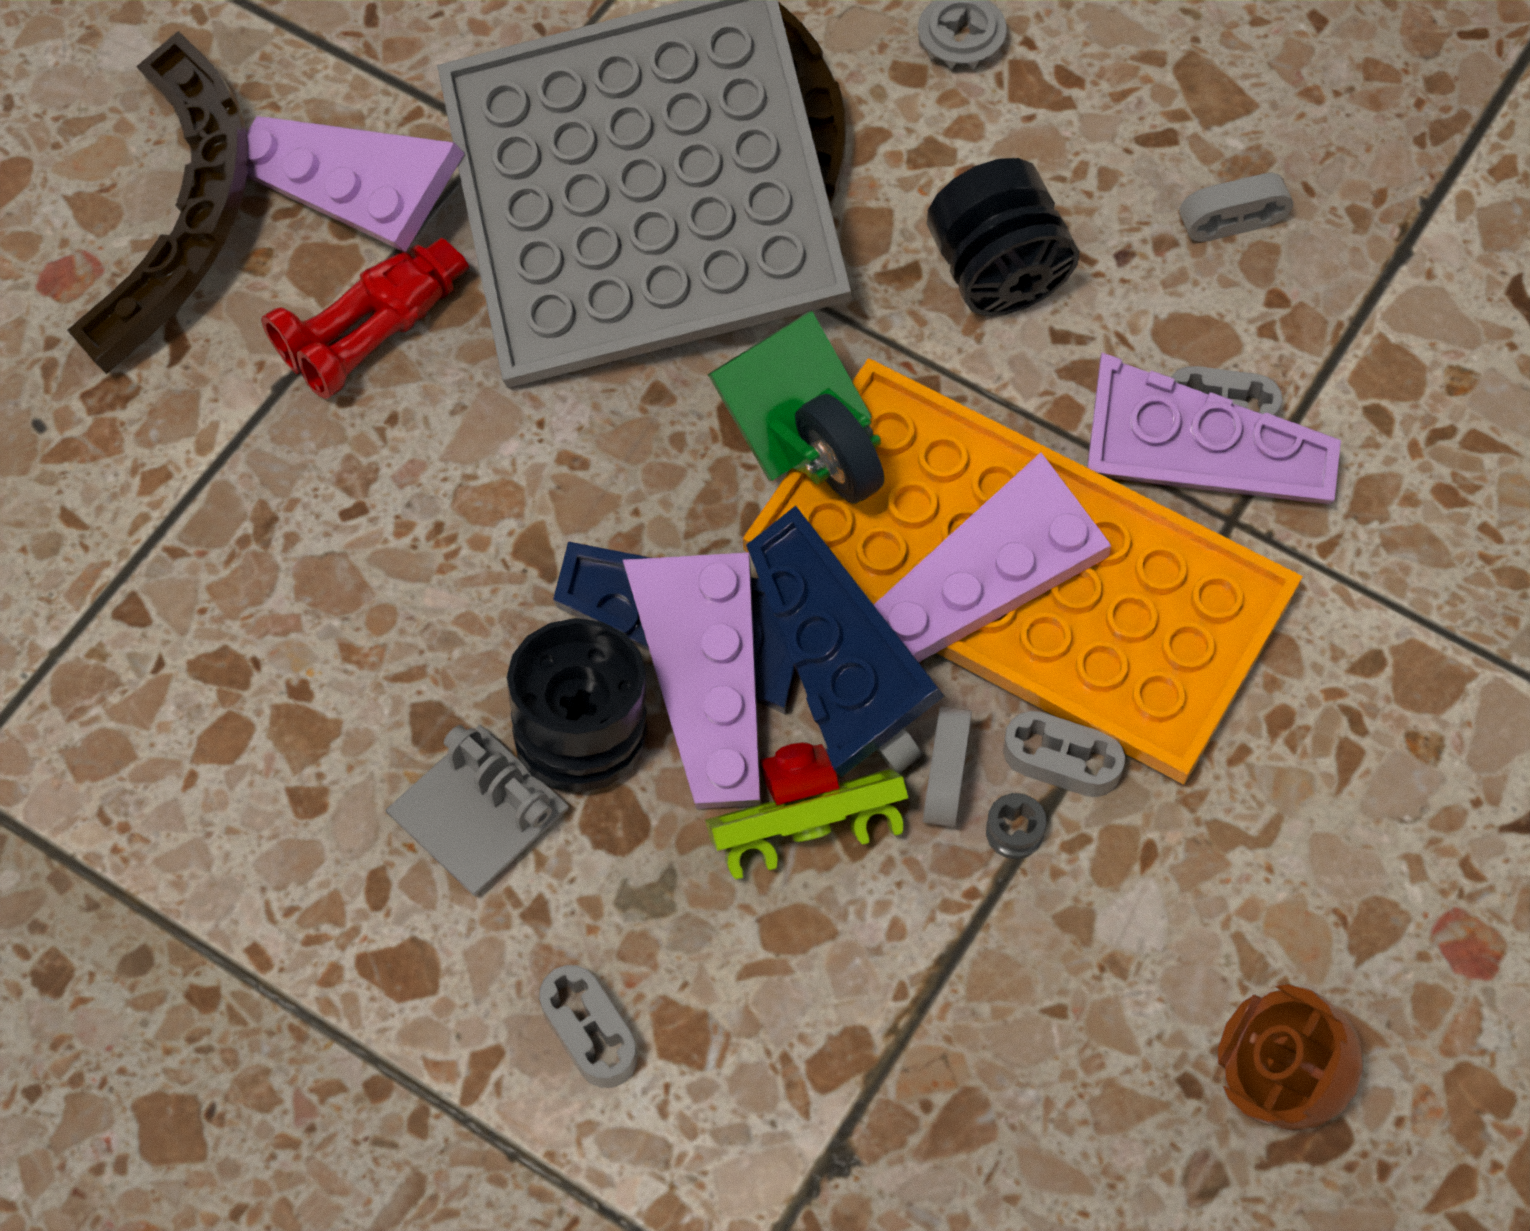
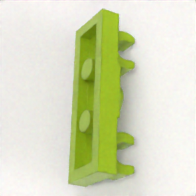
(808, 818)

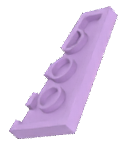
(353, 175)
(1191, 439)
(995, 561)
(704, 658)

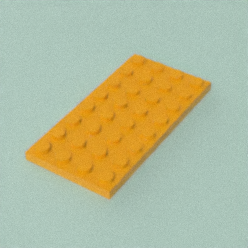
(1128, 647)

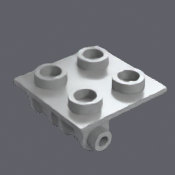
(476, 808)

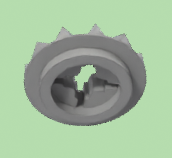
(945, 17)

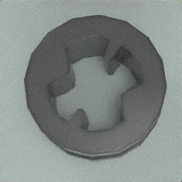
(1020, 843)

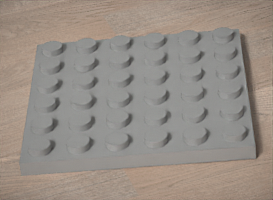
(641, 185)

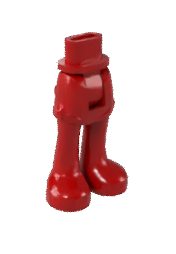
(395, 290)

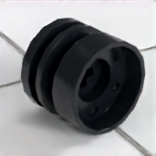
(1002, 236)
(578, 704)

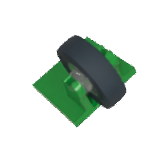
(802, 410)

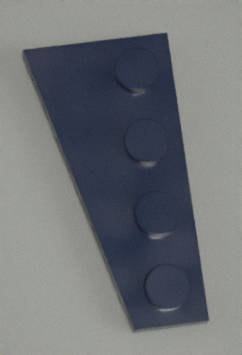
(598, 589)
(849, 658)

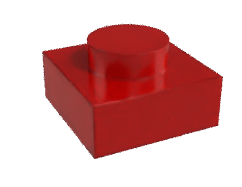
(798, 772)

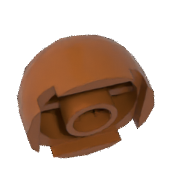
(1290, 1058)

